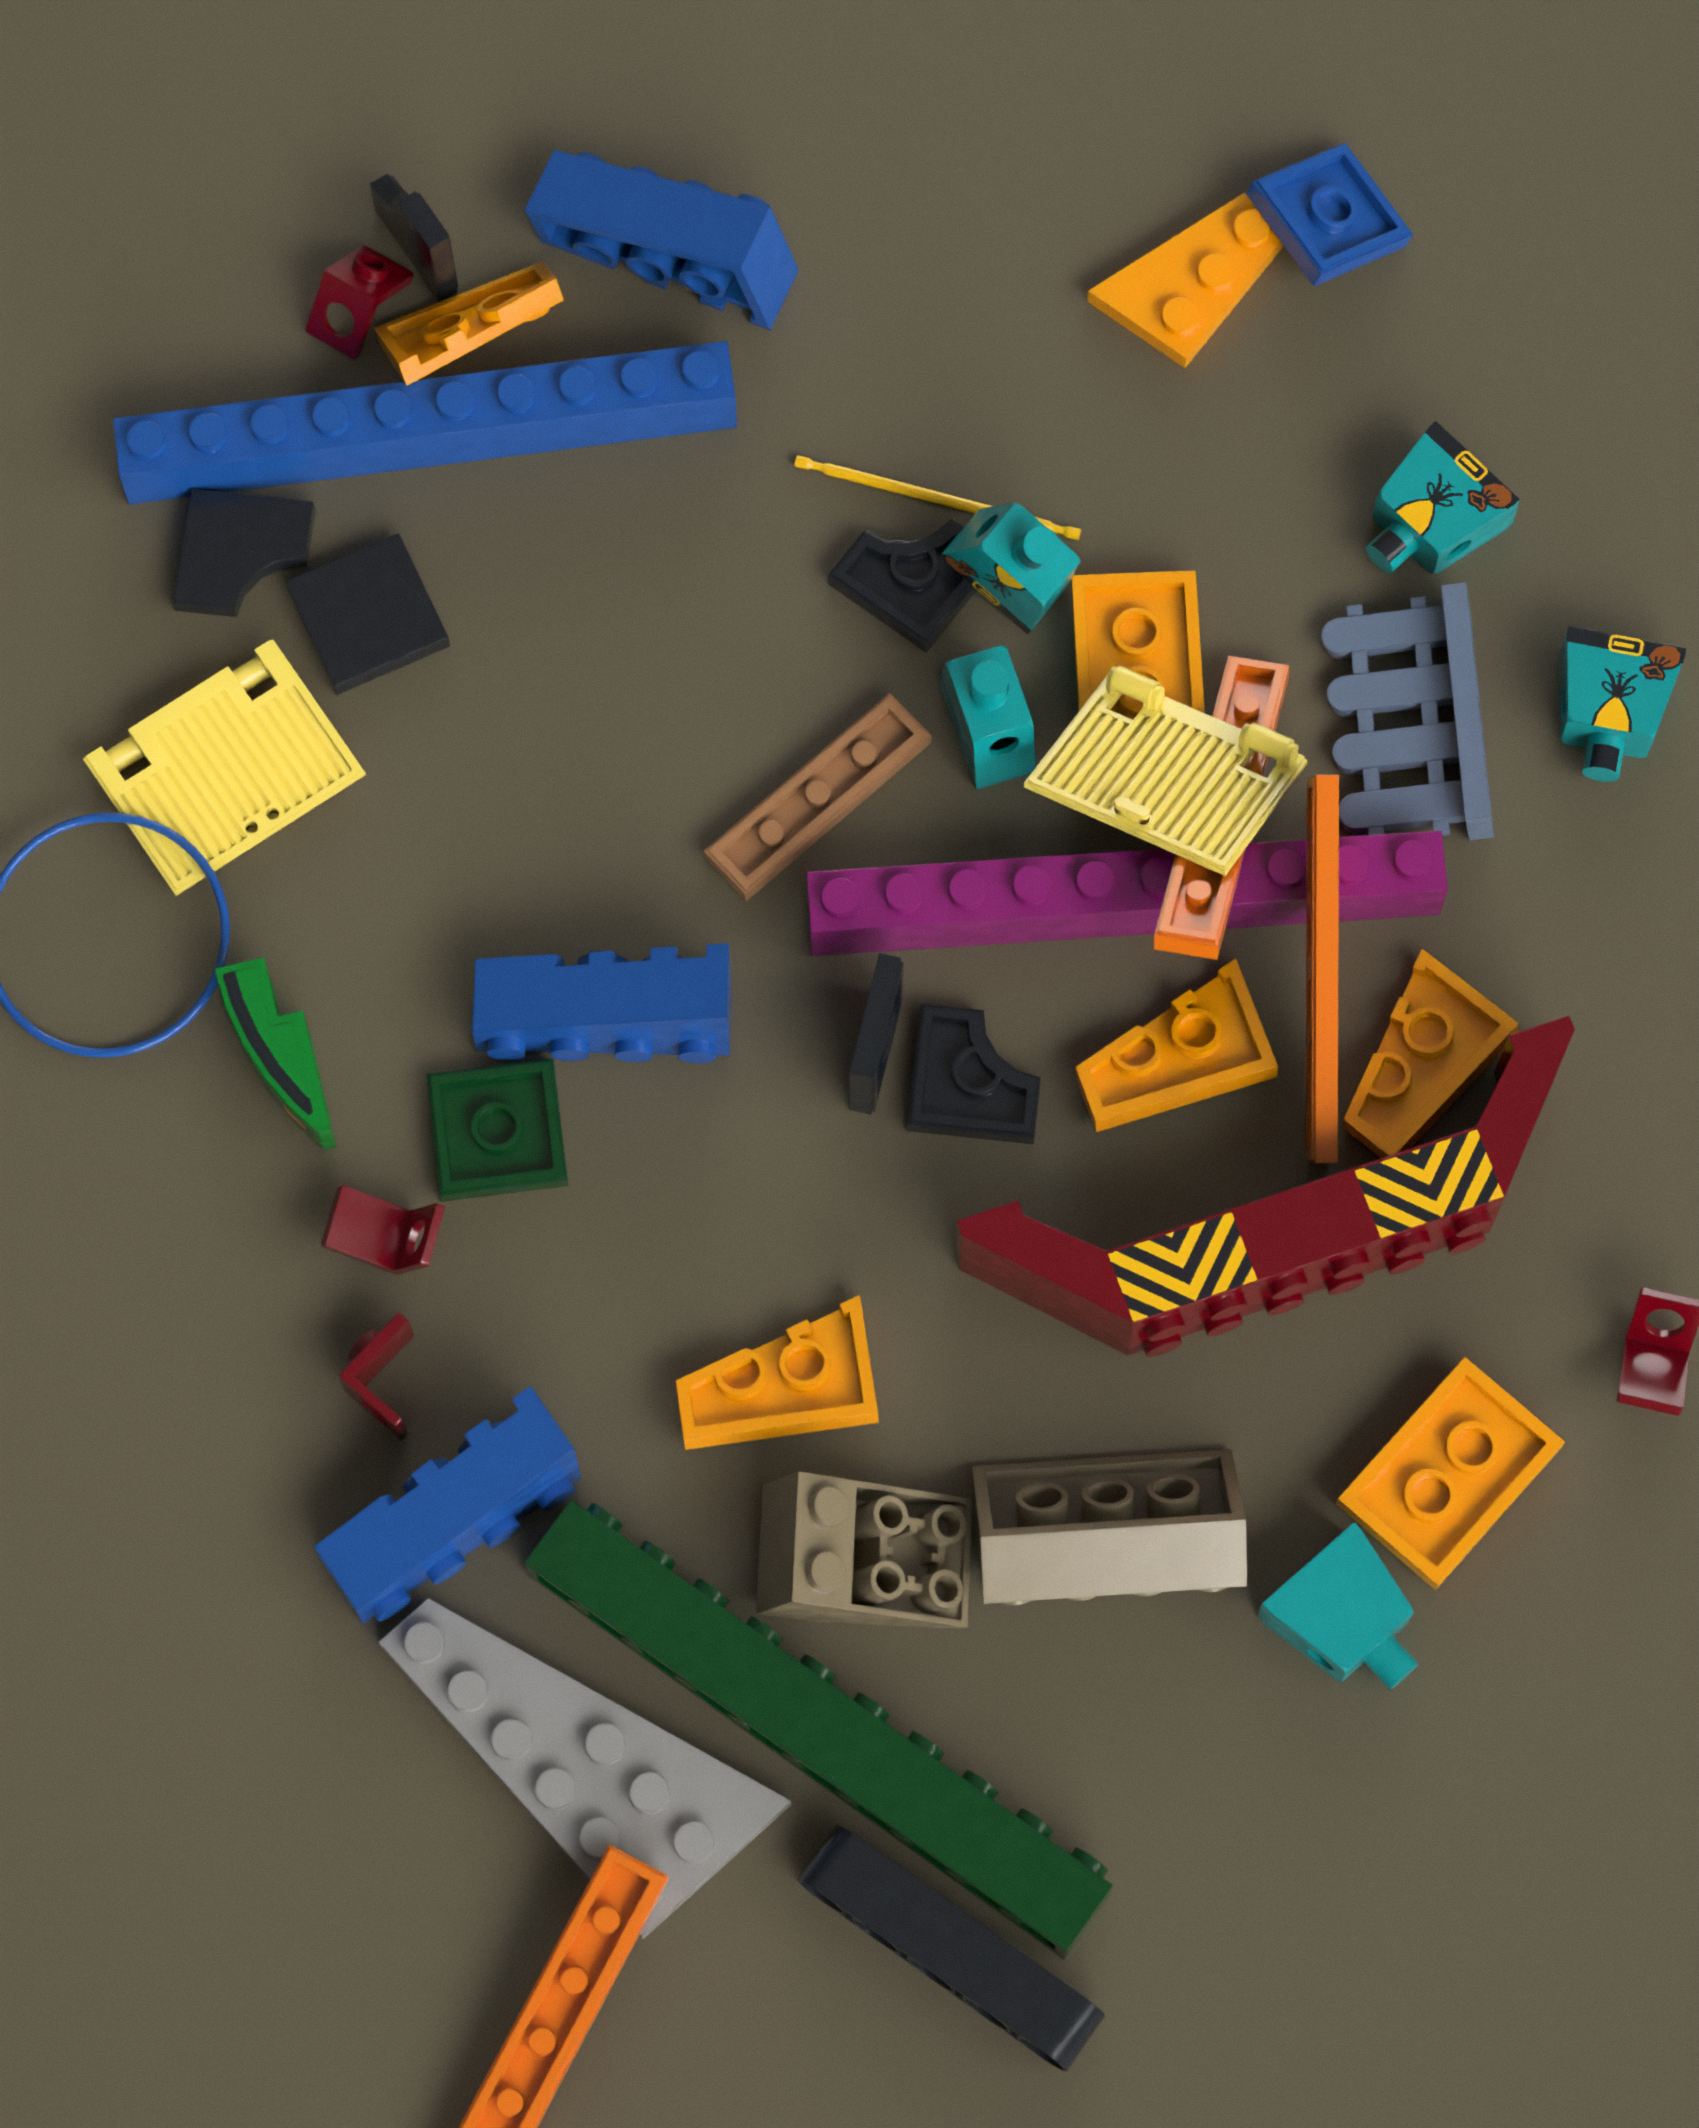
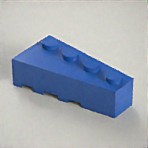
(666, 232)
(605, 1006)
(452, 1510)

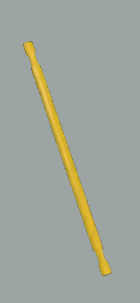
(916, 491)

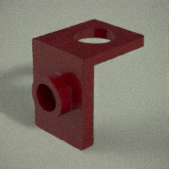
(360, 284)
(381, 1231)
(1657, 1359)
(367, 1360)

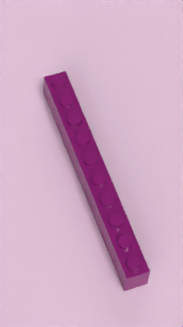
(1104, 894)

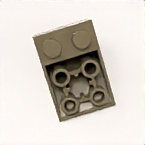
(863, 1553)

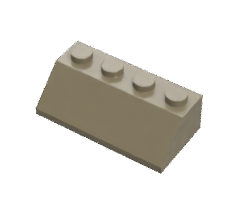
(1109, 1526)

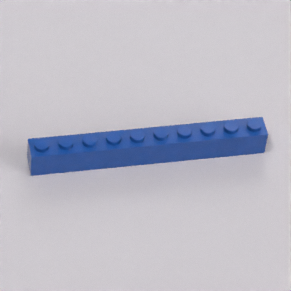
(426, 422)

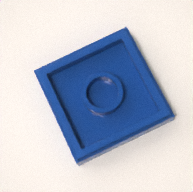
(1329, 214)

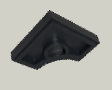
(417, 233)
(235, 544)
(905, 583)
(964, 1084)

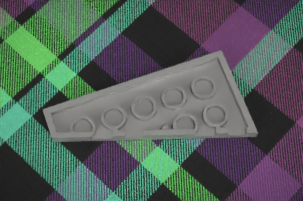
(582, 1760)

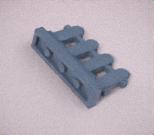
(1409, 689)

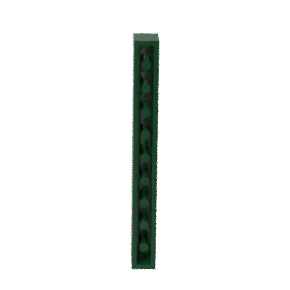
(819, 1728)

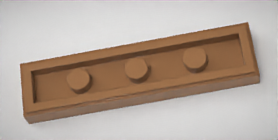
(817, 797)

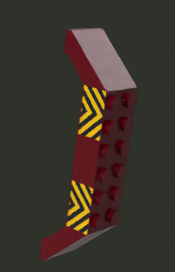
(1283, 1243)

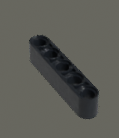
(951, 1948)

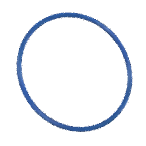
(224, 938)

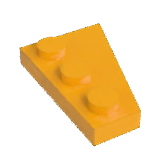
(1191, 281)
(462, 323)
(1186, 1055)
(1428, 1057)
(791, 1386)

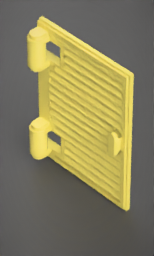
(226, 766)
(1167, 771)

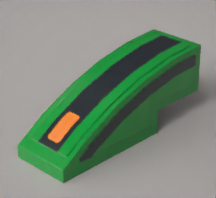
(276, 1046)

